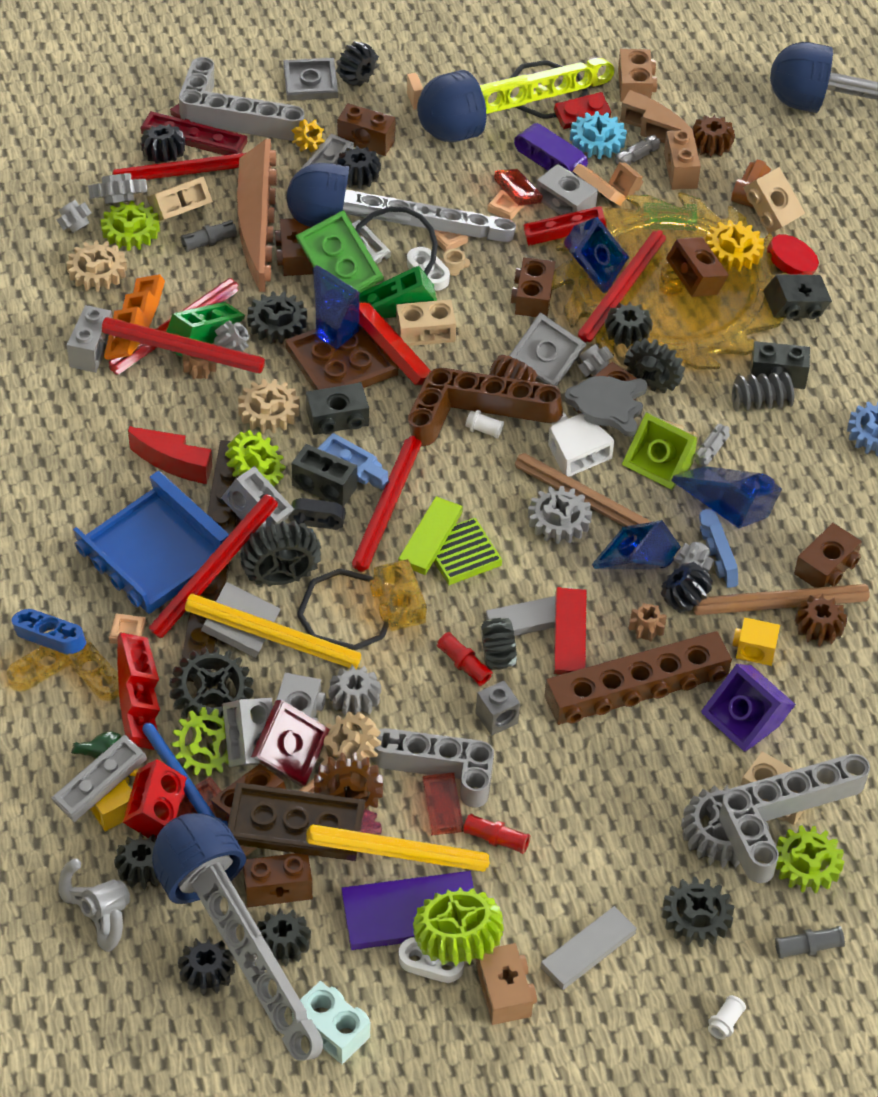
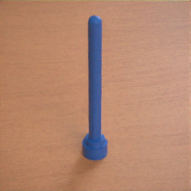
(169, 759)

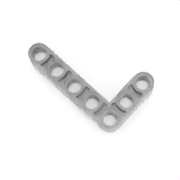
(233, 112)
(783, 802)

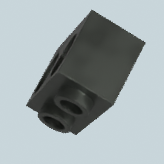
(324, 475)

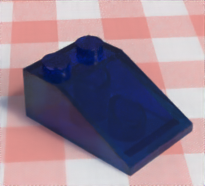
(733, 494)

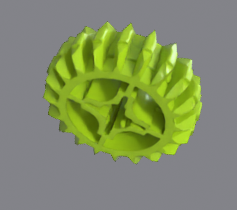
(458, 926)

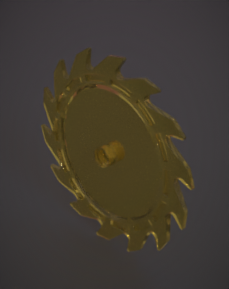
(683, 322)

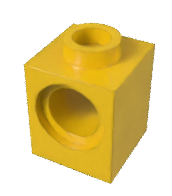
(756, 641)

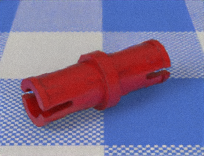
(464, 659)
(496, 833)

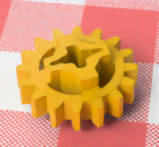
(735, 245)

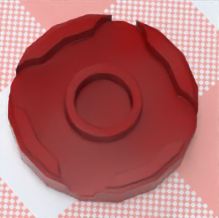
(792, 255)

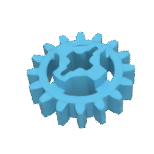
(598, 135)

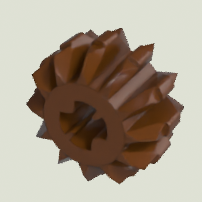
(713, 135)
(512, 368)
(820, 620)

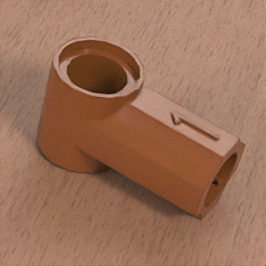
(753, 172)

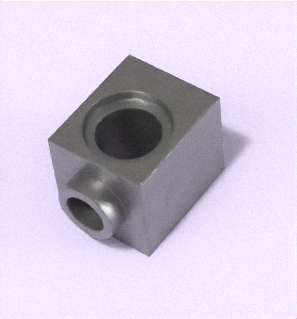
(497, 708)

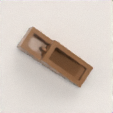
(650, 116)

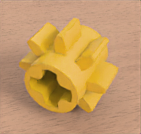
(313, 131)

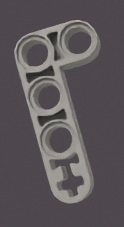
(398, 754)

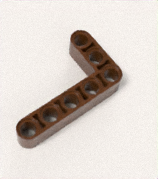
(481, 392)

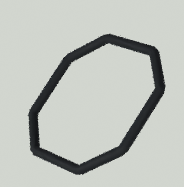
(540, 63)
(306, 598)

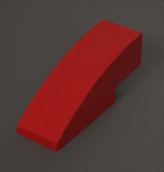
(171, 454)

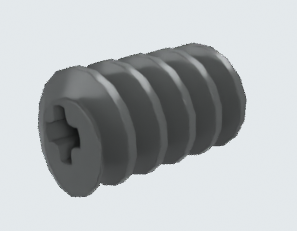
(762, 389)

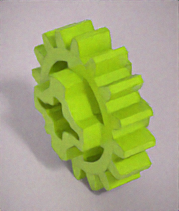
(130, 225)
(257, 454)
(198, 727)
(809, 857)

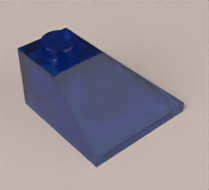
(596, 252)
(334, 308)
(639, 547)

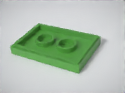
(341, 252)

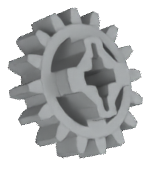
(117, 188)
(559, 514)

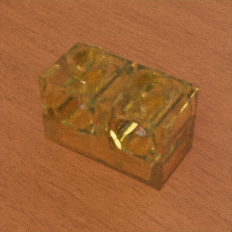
(403, 594)

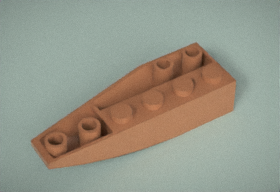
(254, 209)

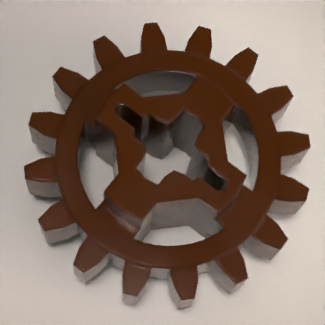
(350, 779)

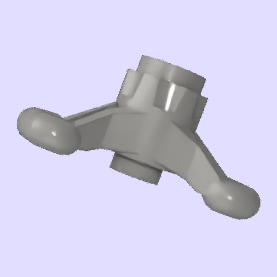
(99, 903)

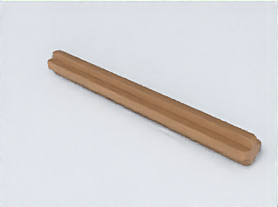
(598, 501)
(780, 599)

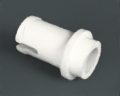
(484, 424)
(722, 1023)

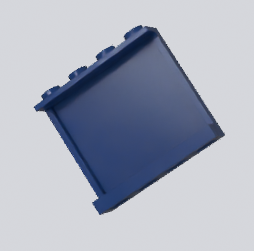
(153, 544)

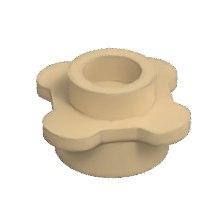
(455, 261)

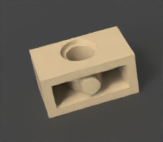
(785, 206)

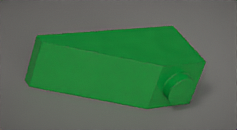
(404, 288)
(203, 321)

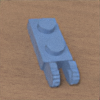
(718, 545)

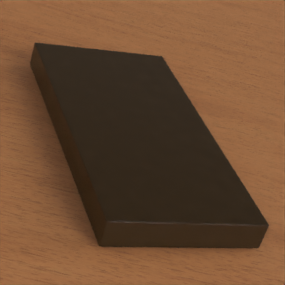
(280, 819)

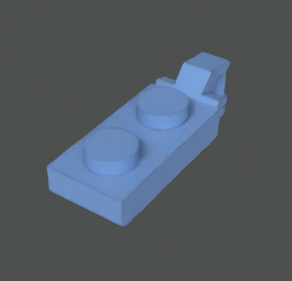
(367, 465)

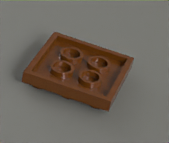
(353, 362)

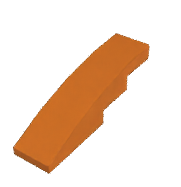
(137, 309)

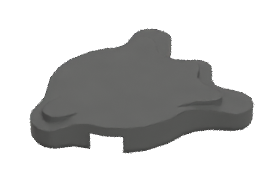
(609, 402)

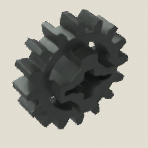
(277, 317)
(654, 365)
(699, 916)

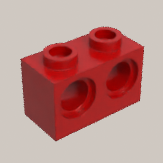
(154, 798)

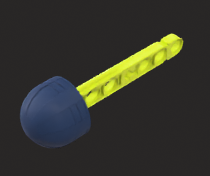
(456, 105)

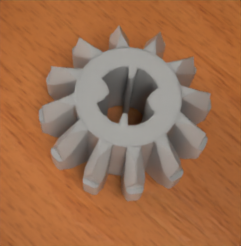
(354, 690)

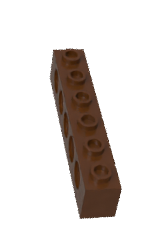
(688, 661)

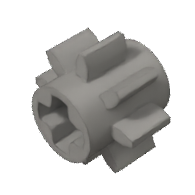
(74, 216)
(232, 336)
(594, 360)
(695, 552)

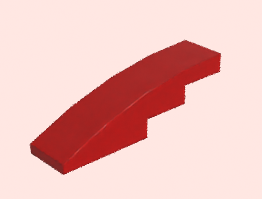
(136, 686)

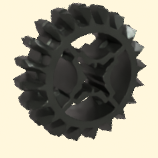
(280, 554)
(202, 678)

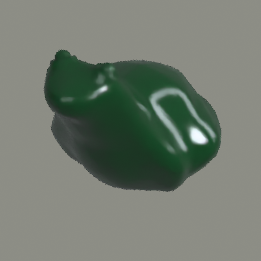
(97, 745)

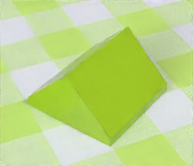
(660, 451)

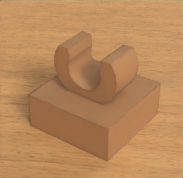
(626, 179)

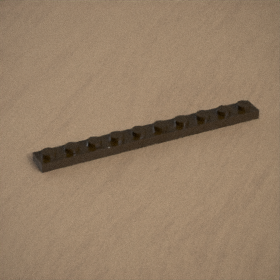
(227, 519)

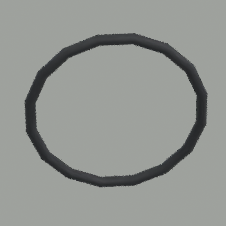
(407, 210)

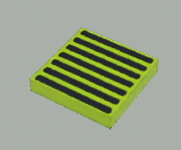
(466, 553)

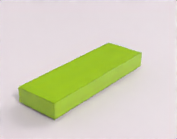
(431, 534)

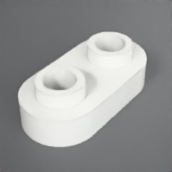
(439, 273)
(425, 966)

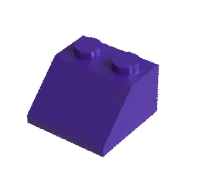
(747, 706)

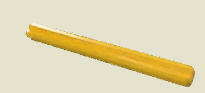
(272, 631)
(397, 848)

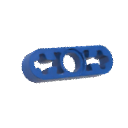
(32, 624)

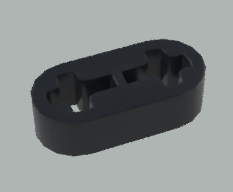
(318, 513)

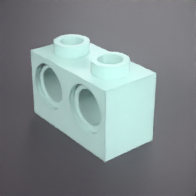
(338, 1016)

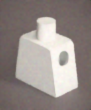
(579, 444)

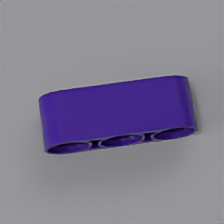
(548, 149)

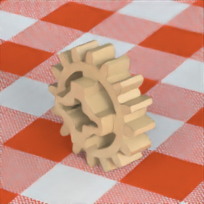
(96, 265)
(268, 406)
(346, 738)

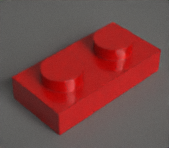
(569, 110)

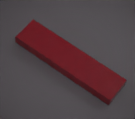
(200, 135)

